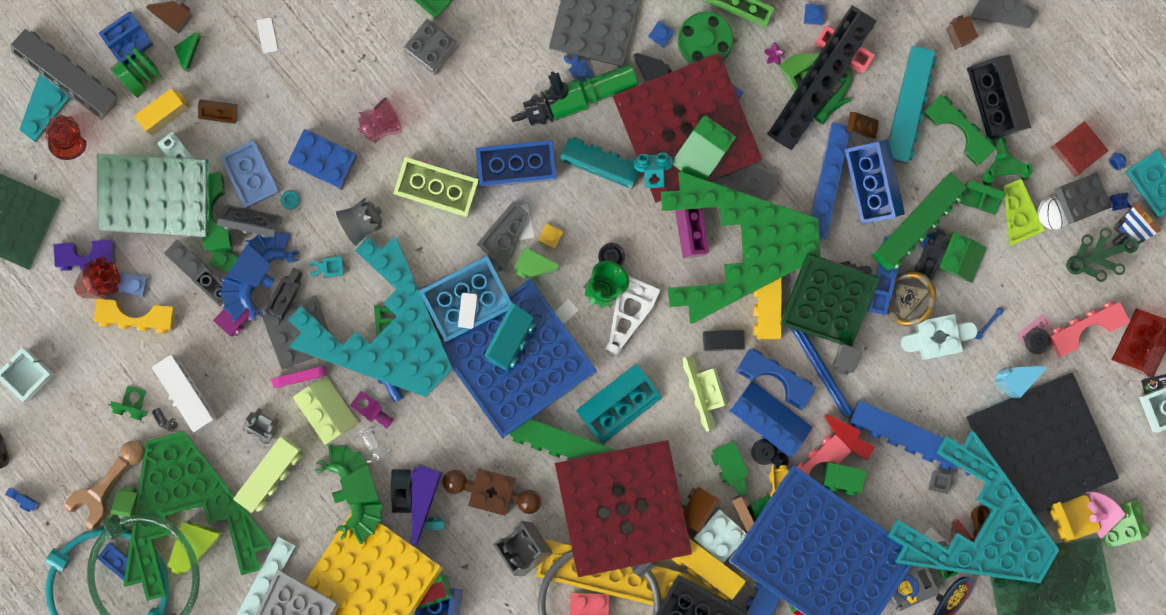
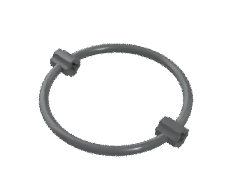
(640, 571)

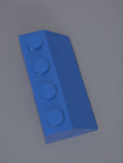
(771, 419)

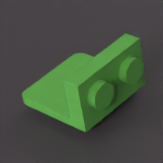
(1130, 527)

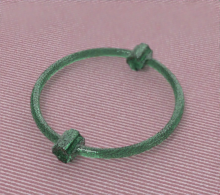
(114, 528)

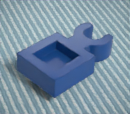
(579, 70)
(25, 502)

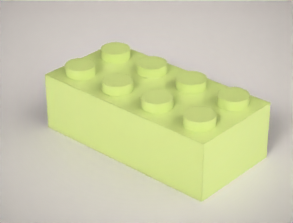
(436, 187)
(268, 474)

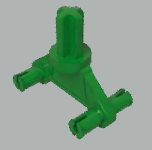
(1005, 164)

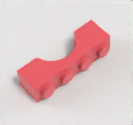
(1067, 339)
(832, 450)

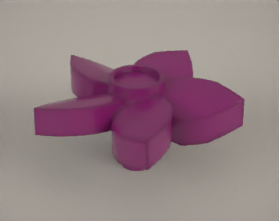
(774, 54)

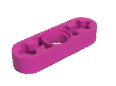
(299, 377)

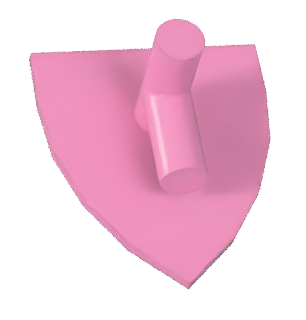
(1105, 512)

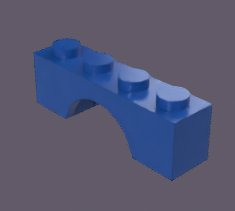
(796, 389)

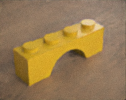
(110, 312)

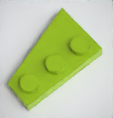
(1020, 213)

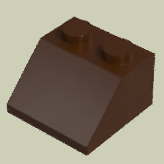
(699, 508)

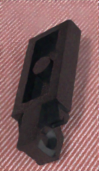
(932, 255)
(284, 294)

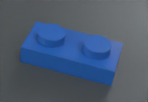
(114, 560)

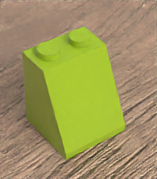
(202, 541)

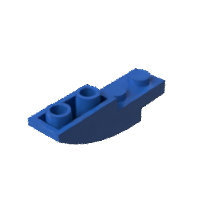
(884, 289)

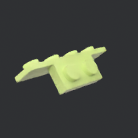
(706, 390)

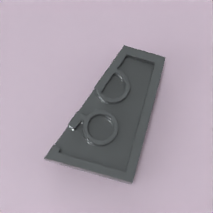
(1005, 11)

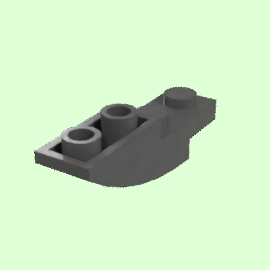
(196, 270)

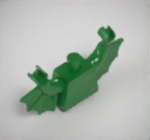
(356, 490)

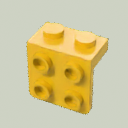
(1073, 519)

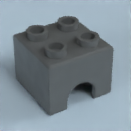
(430, 46)
(523, 549)

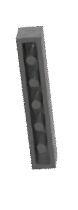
(64, 74)

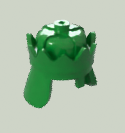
(606, 283)

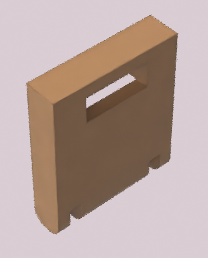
(741, 508)

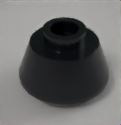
(1032, 338)
(759, 455)

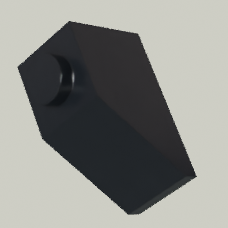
(651, 67)
(401, 491)

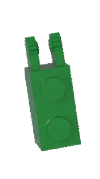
(732, 466)

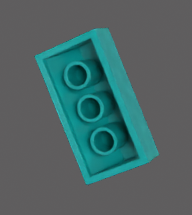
(599, 163)
(619, 403)

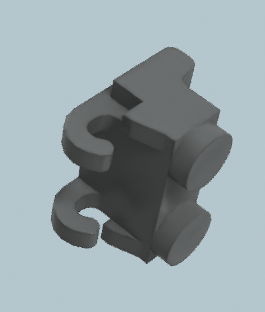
(260, 426)

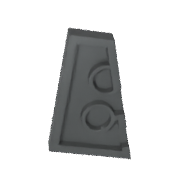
(503, 234)

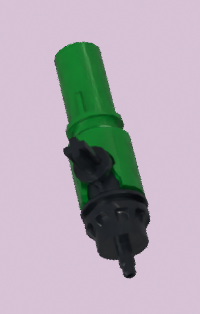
(575, 96)

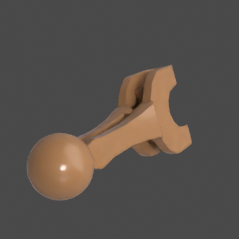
(96, 497)

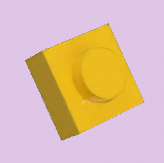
(550, 236)

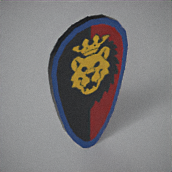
(954, 597)

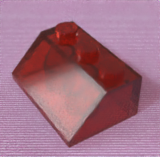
(1142, 343)

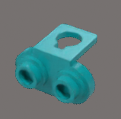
(653, 165)

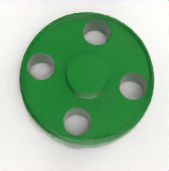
(704, 37)

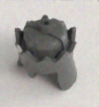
(360, 220)

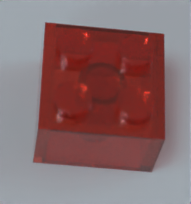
(1079, 148)

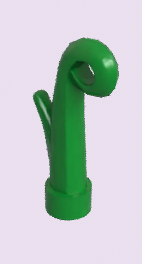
(836, 99)

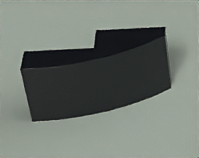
(723, 340)

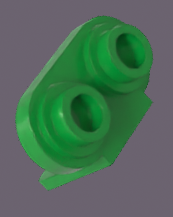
(135, 411)

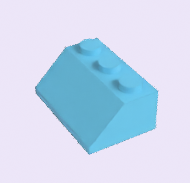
(1018, 380)

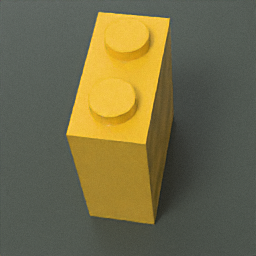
(162, 111)

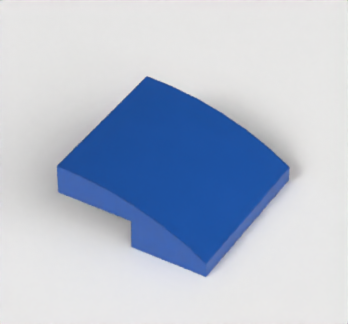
(124, 35)

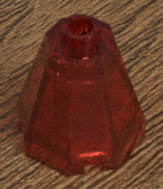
(97, 279)

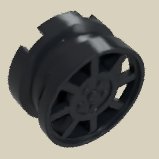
(612, 252)

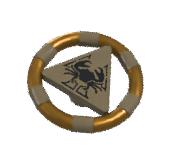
(911, 298)

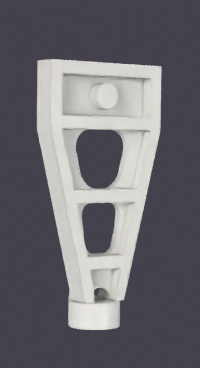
(637, 291)

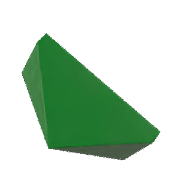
(186, 50)

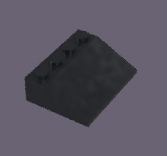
(691, 599)

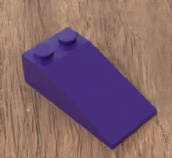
(423, 492)

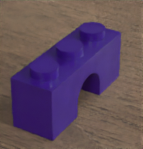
(67, 257)

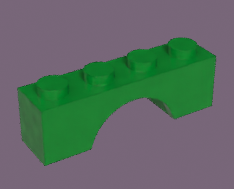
(977, 145)
(219, 238)

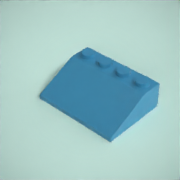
(445, 295)

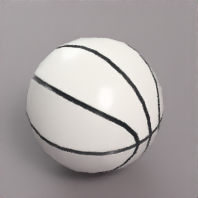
(1052, 214)

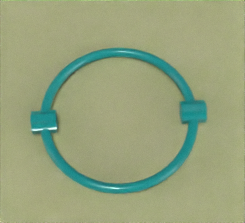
(60, 560)

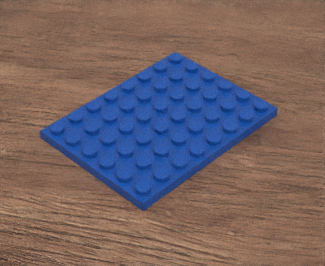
(820, 552)

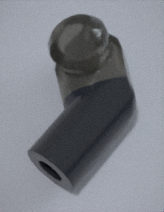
(163, 422)

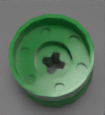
(136, 72)

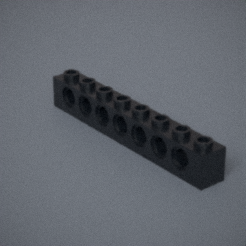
(821, 77)

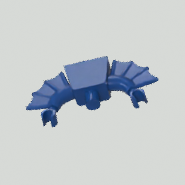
(250, 271)

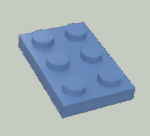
(249, 174)

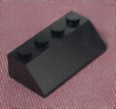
(999, 97)

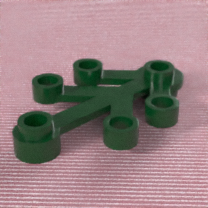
(1098, 256)

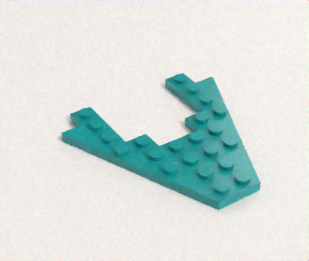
(405, 352)
(1010, 540)

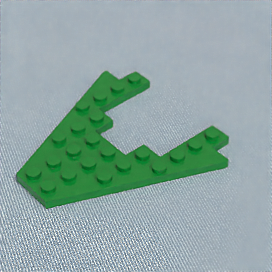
(771, 237)
(177, 480)

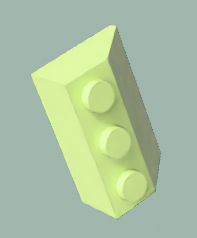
(325, 410)

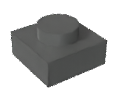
(940, 482)

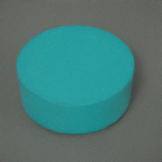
(290, 200)

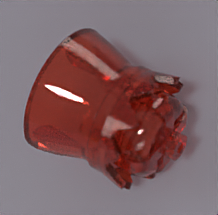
(64, 138)

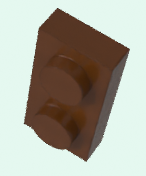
(217, 111)
(862, 125)

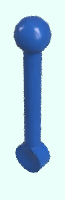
(999, 311)

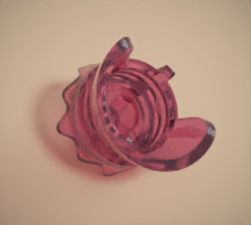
(379, 121)

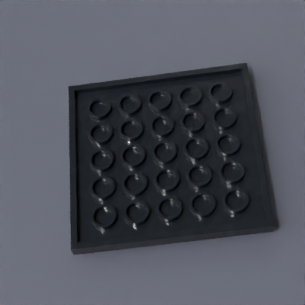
(1046, 443)

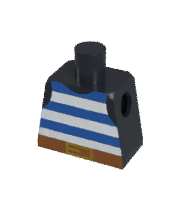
(1135, 224)

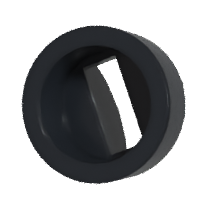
(784, 459)

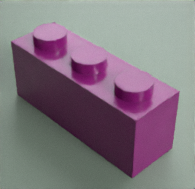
(692, 232)

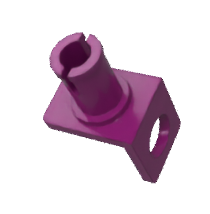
(372, 411)

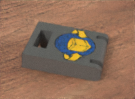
(912, 590)

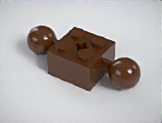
(527, 501)

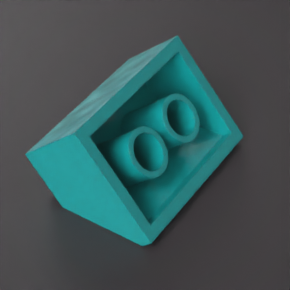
(510, 338)

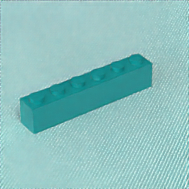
(910, 102)

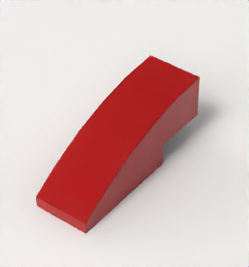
(849, 436)

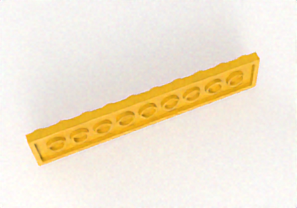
(619, 582)

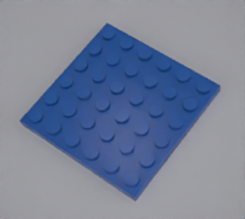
(544, 369)

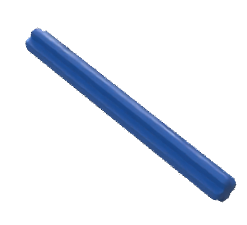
(823, 372)

